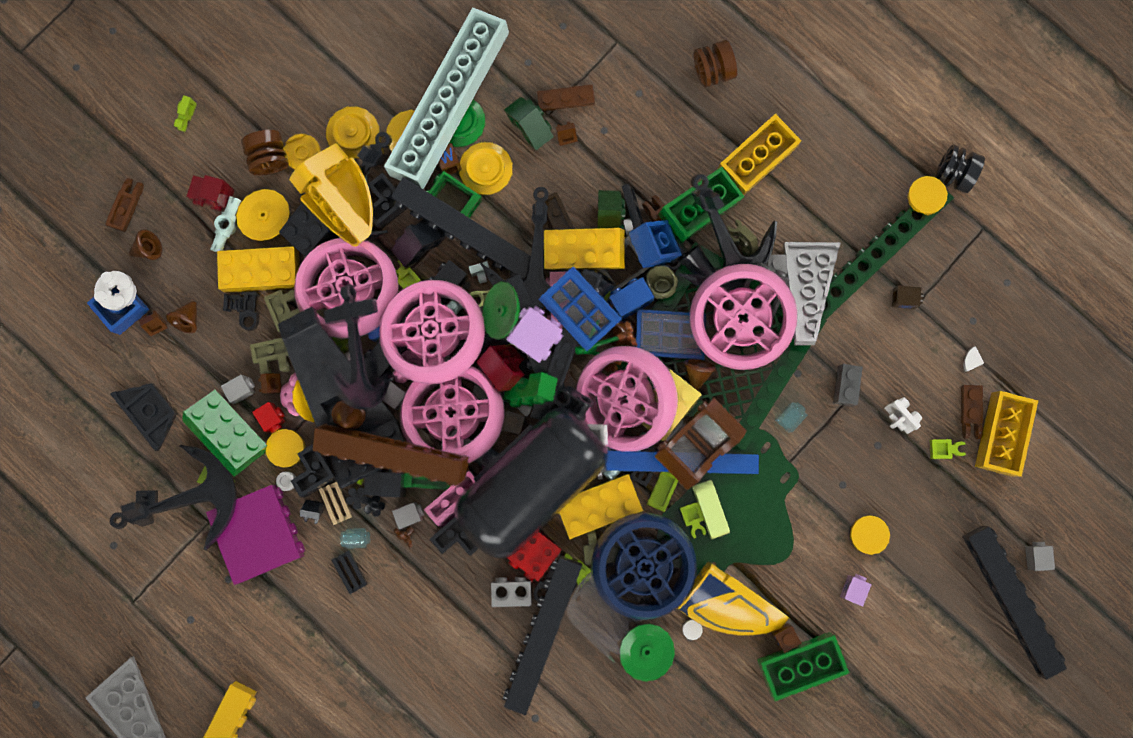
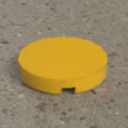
(300, 148)
(927, 195)
(284, 448)
(869, 534)

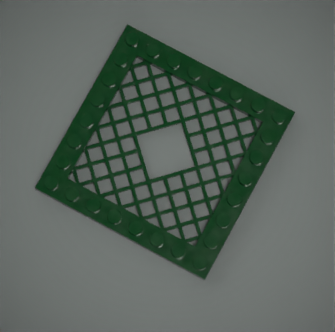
(770, 388)

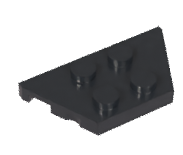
(147, 411)

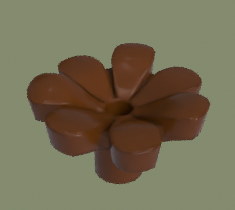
(405, 535)

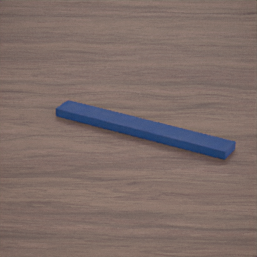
(647, 462)

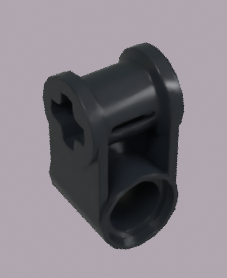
(576, 401)

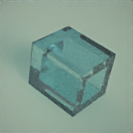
(791, 416)

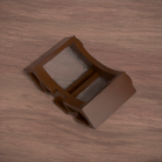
(699, 442)

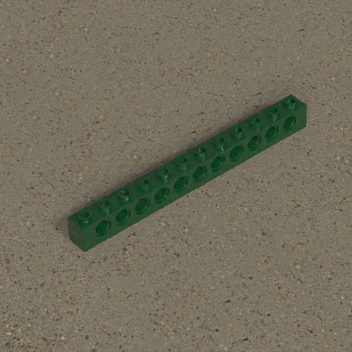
(873, 264)

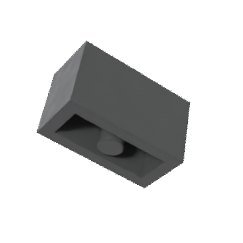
(847, 385)

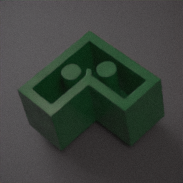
(530, 122)
(610, 209)

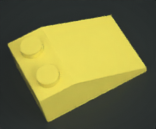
(686, 401)

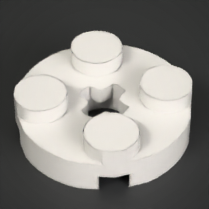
(108, 281)

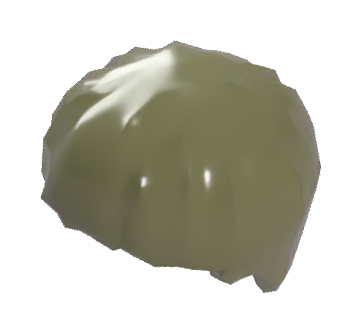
(661, 281)

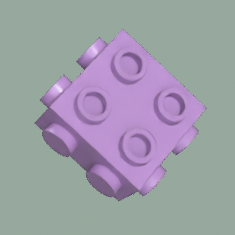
(535, 333)

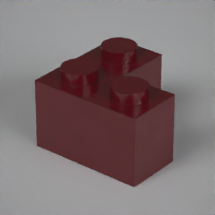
(210, 192)
(501, 366)

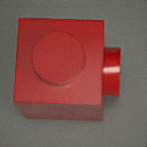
(269, 417)

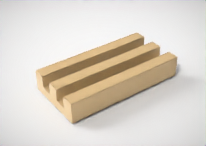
(335, 503)

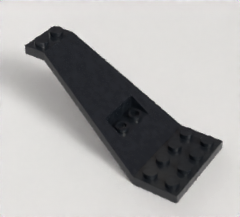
(307, 347)

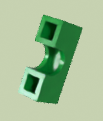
(536, 390)

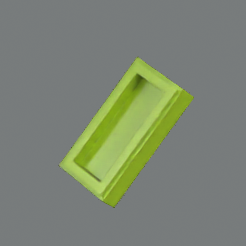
(662, 491)

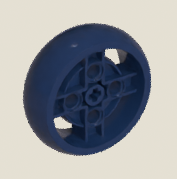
(673, 545)

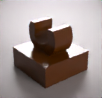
(566, 134)
(153, 323)
(270, 383)

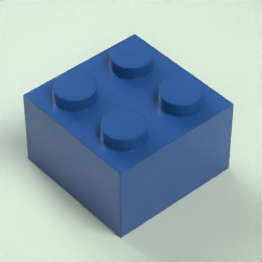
(654, 243)
(632, 297)
(119, 320)

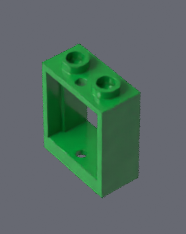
(474, 201)

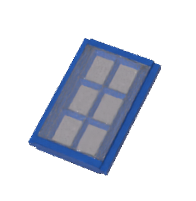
(580, 308)
(667, 334)

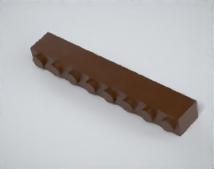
(391, 454)

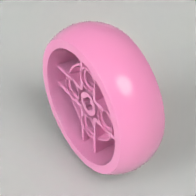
(335, 254)
(429, 295)
(773, 343)
(640, 366)
(487, 410)

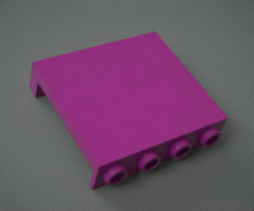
(258, 535)

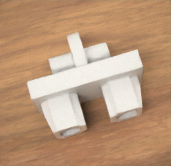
(901, 416)

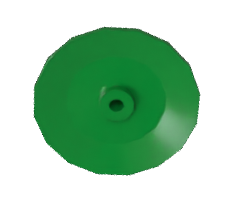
(470, 127)
(500, 310)
(647, 652)

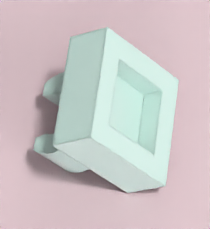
(479, 271)

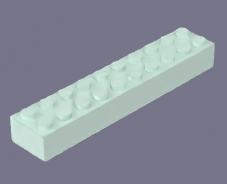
(447, 98)

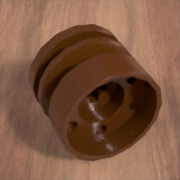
(715, 63)
(264, 152)

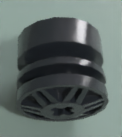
(961, 169)

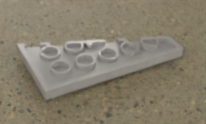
(810, 275)
(126, 704)

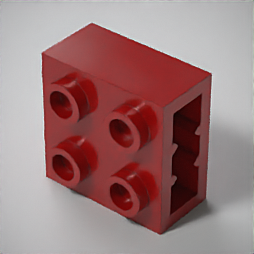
(535, 556)

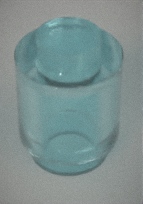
(355, 538)

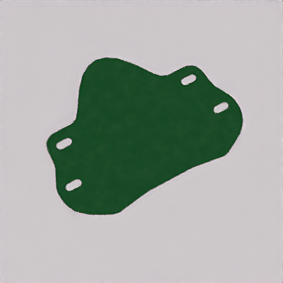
(752, 509)

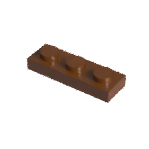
(566, 98)

